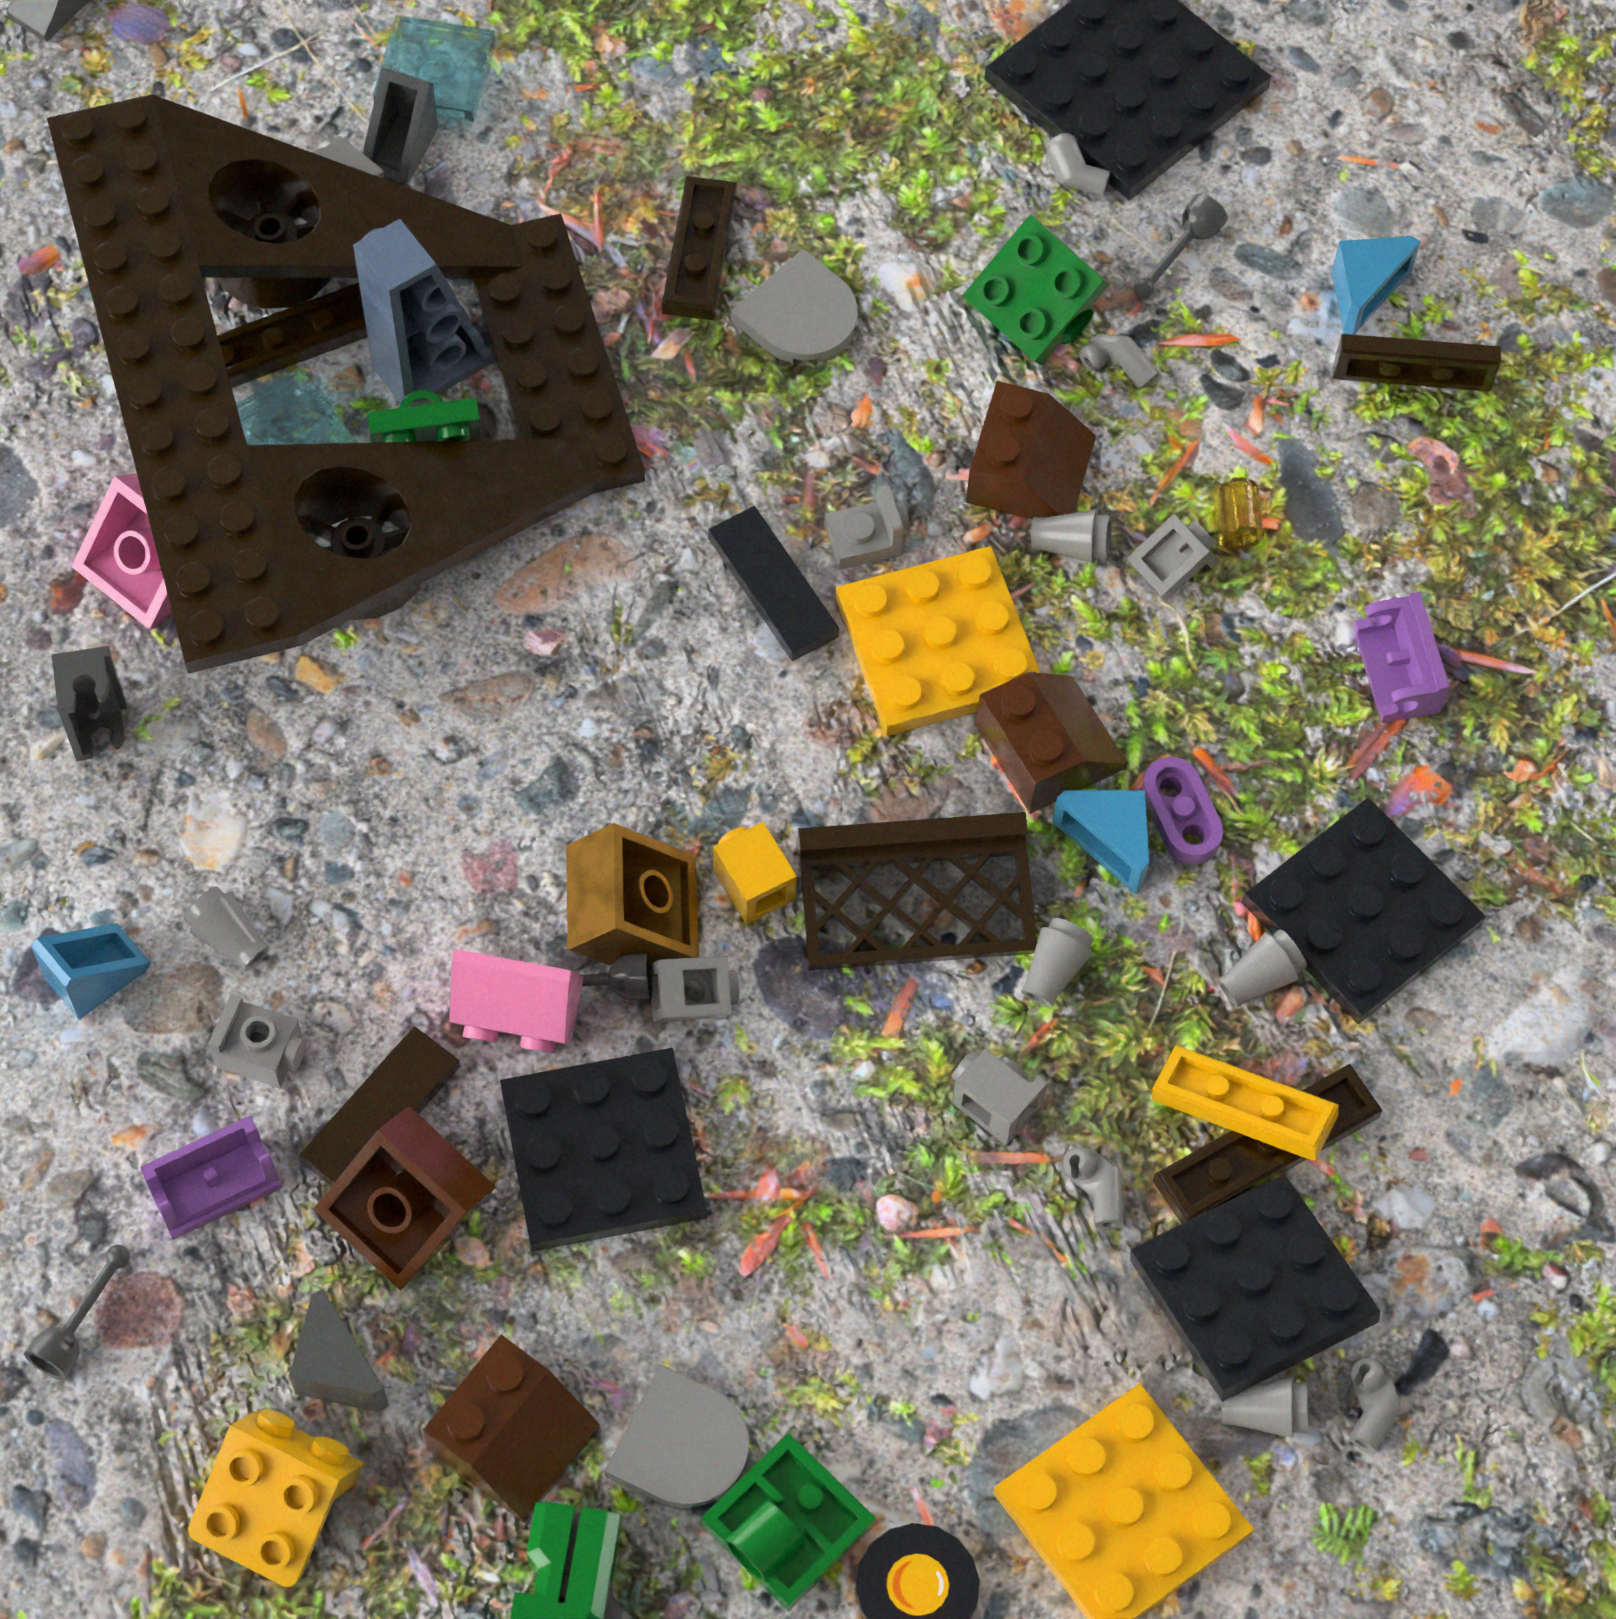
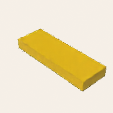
(1245, 1102)

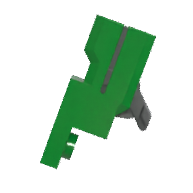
(572, 1564)

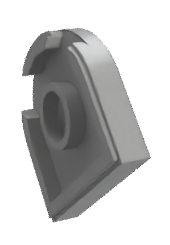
(800, 312)
(681, 1444)

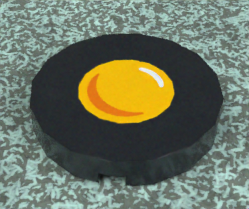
(917, 1575)

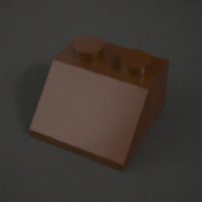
(1029, 455)
(1046, 737)
(404, 1197)
(510, 1428)

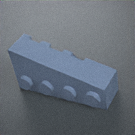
(412, 316)

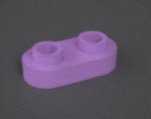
(1184, 814)

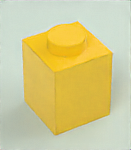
(754, 872)

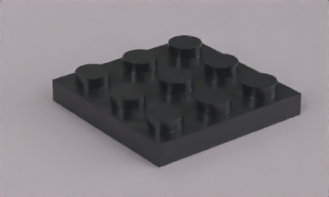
(1364, 909)
(603, 1149)
(1254, 1286)

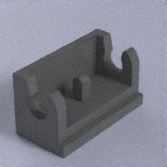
(89, 697)

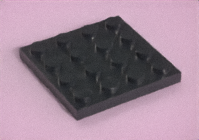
(1128, 83)

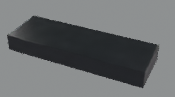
(773, 583)

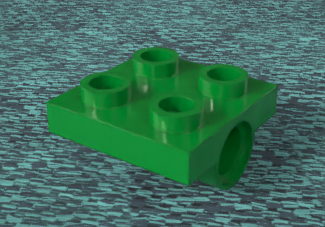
(1037, 291)
(426, 418)
(788, 1521)

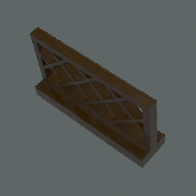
(916, 842)

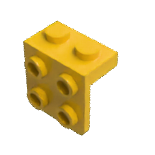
(271, 1494)

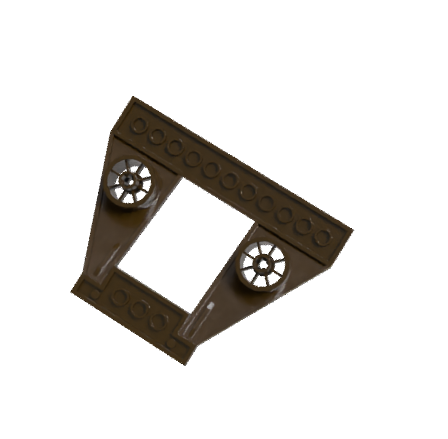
(235, 524)

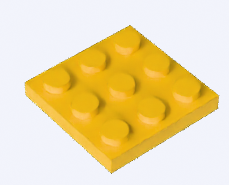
(935, 638)
(1123, 1510)

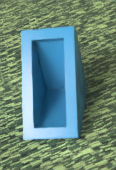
(1368, 273)
(1109, 828)
(89, 965)

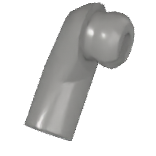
(1071, 168)
(1118, 351)
(1101, 1182)
(1378, 1403)

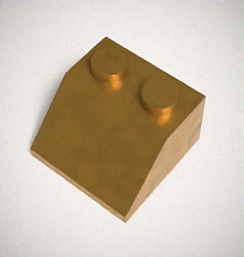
(630, 897)

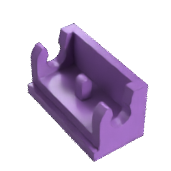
(1401, 658)
(211, 1177)

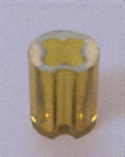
(1238, 513)

